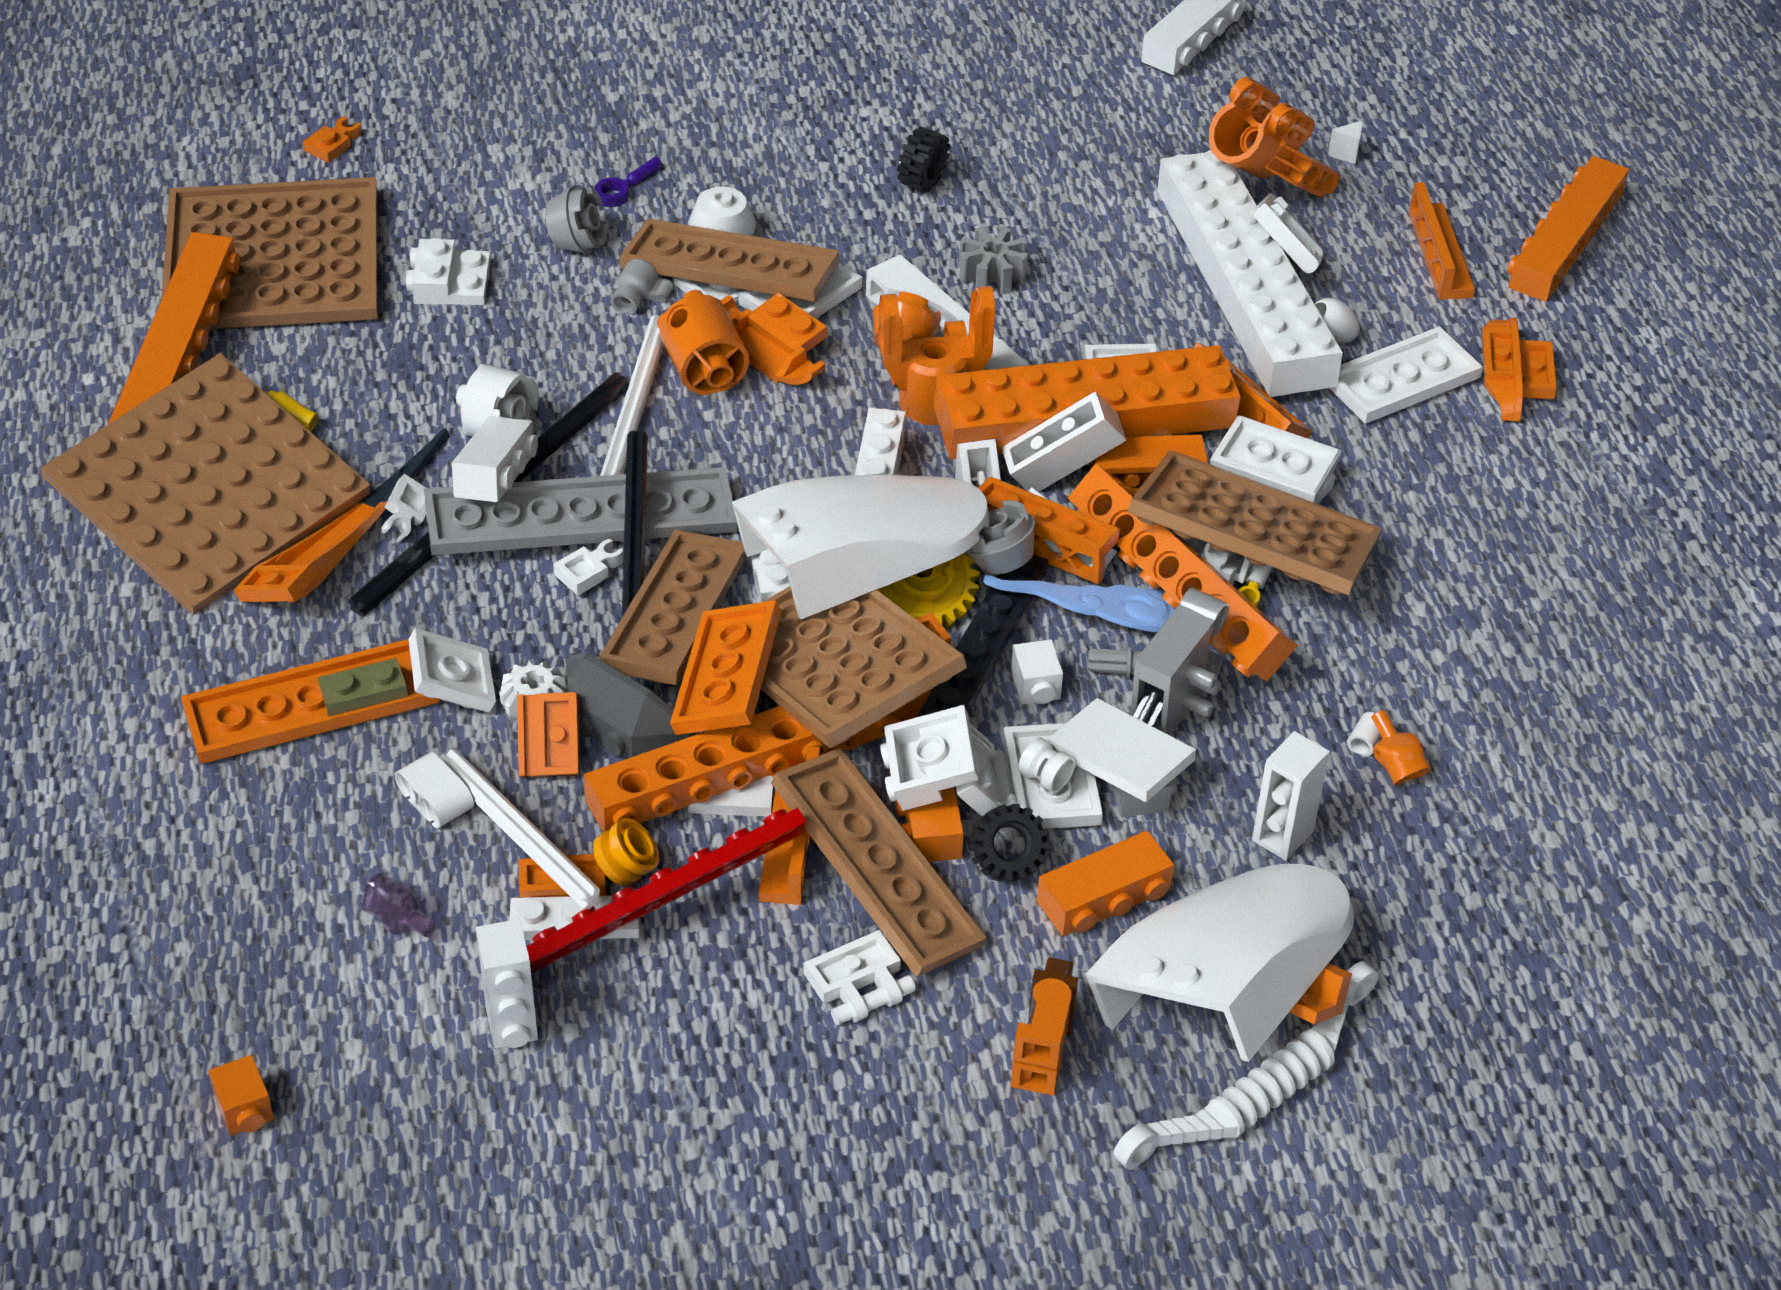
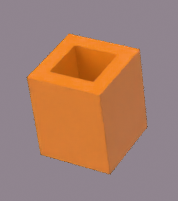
(241, 1095)

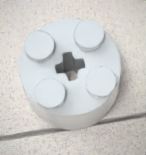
(497, 394)

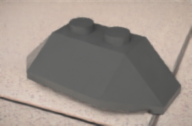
(618, 709)

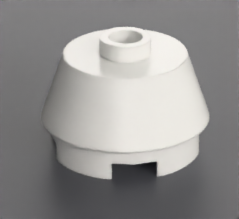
(724, 211)

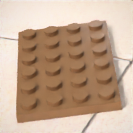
(1256, 522)
(852, 664)

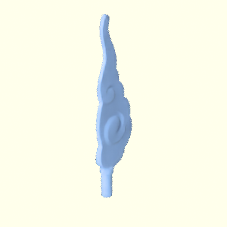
(1118, 603)

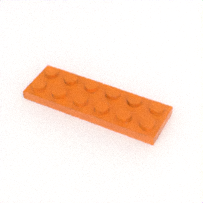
(286, 705)

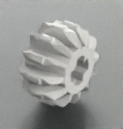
(530, 681)

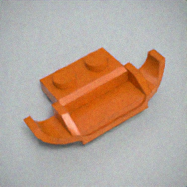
(779, 338)
(1516, 367)

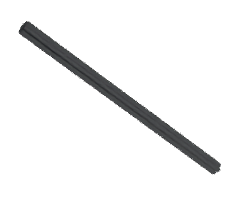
(548, 442)

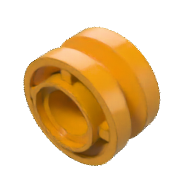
(626, 852)

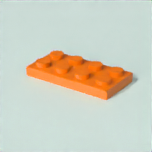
(726, 668)

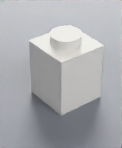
(1036, 672)

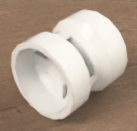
(1047, 765)

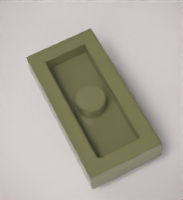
(362, 687)

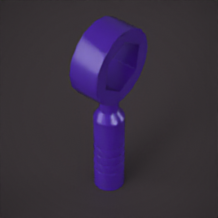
(621, 186)

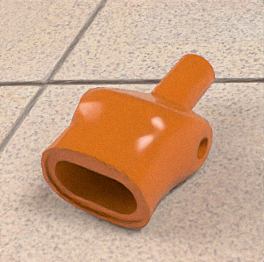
(1398, 752)

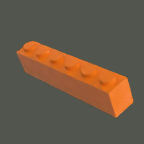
(1567, 228)

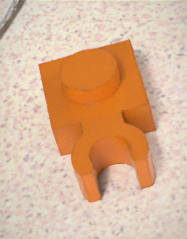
(329, 142)

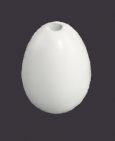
(1339, 319)

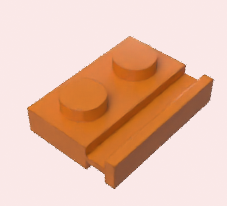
(548, 734)

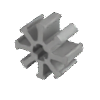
(993, 259)

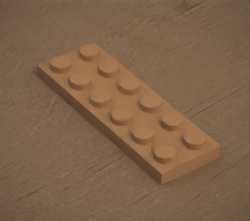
(733, 259)
(665, 613)
(879, 862)

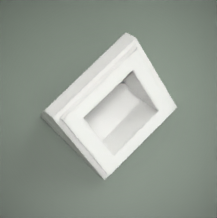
(1345, 142)

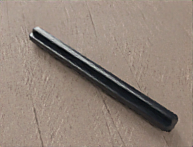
(634, 516)

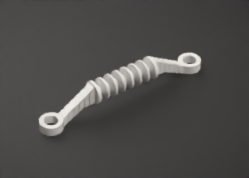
(1252, 1095)

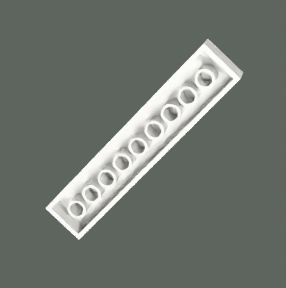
(1249, 275)

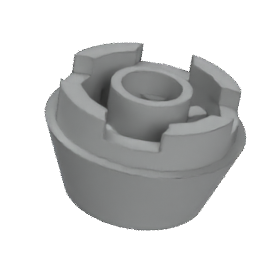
(575, 220)
(1006, 541)

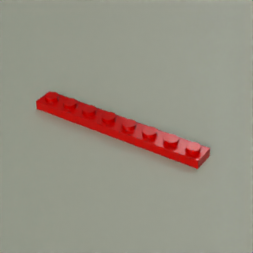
(664, 888)

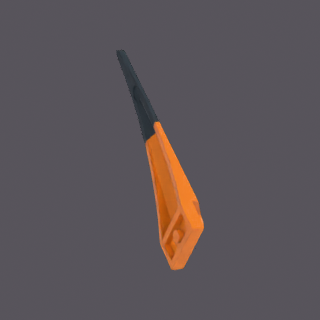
(309, 561)

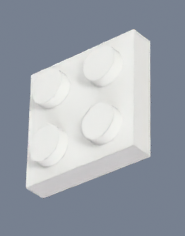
(451, 670)

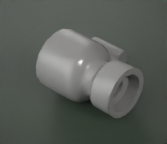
(639, 282)

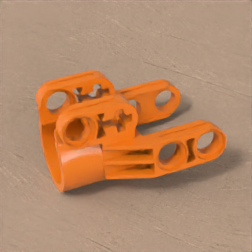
(1262, 144)
(917, 362)

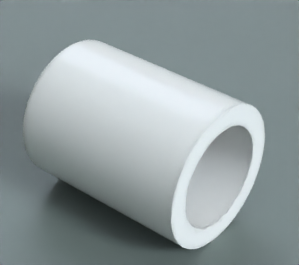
(1364, 736)

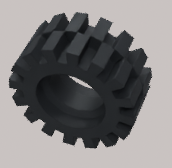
(923, 159)
(1032, 832)

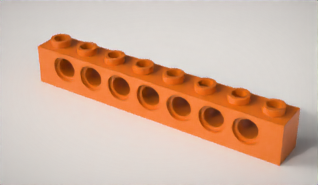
(1176, 567)
(707, 765)

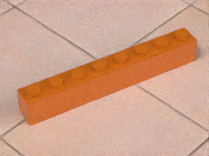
(182, 318)

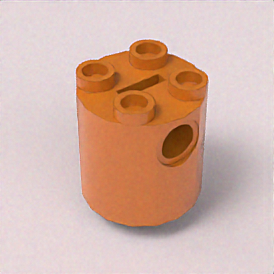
(703, 343)

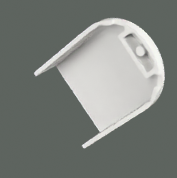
(859, 531)
(1231, 949)

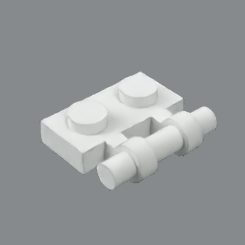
(853, 967)

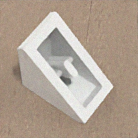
(977, 462)

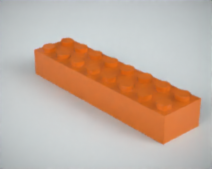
(1149, 392)

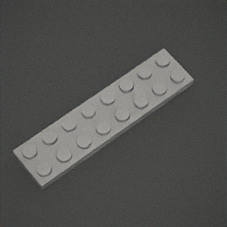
(578, 511)

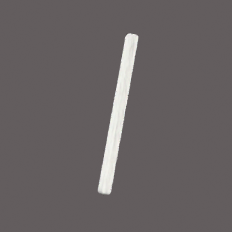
(635, 399)
(524, 833)

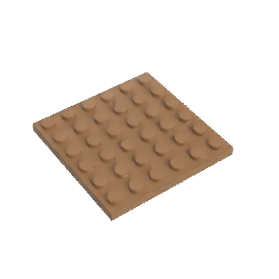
(300, 244)
(205, 482)

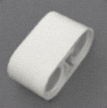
(434, 789)

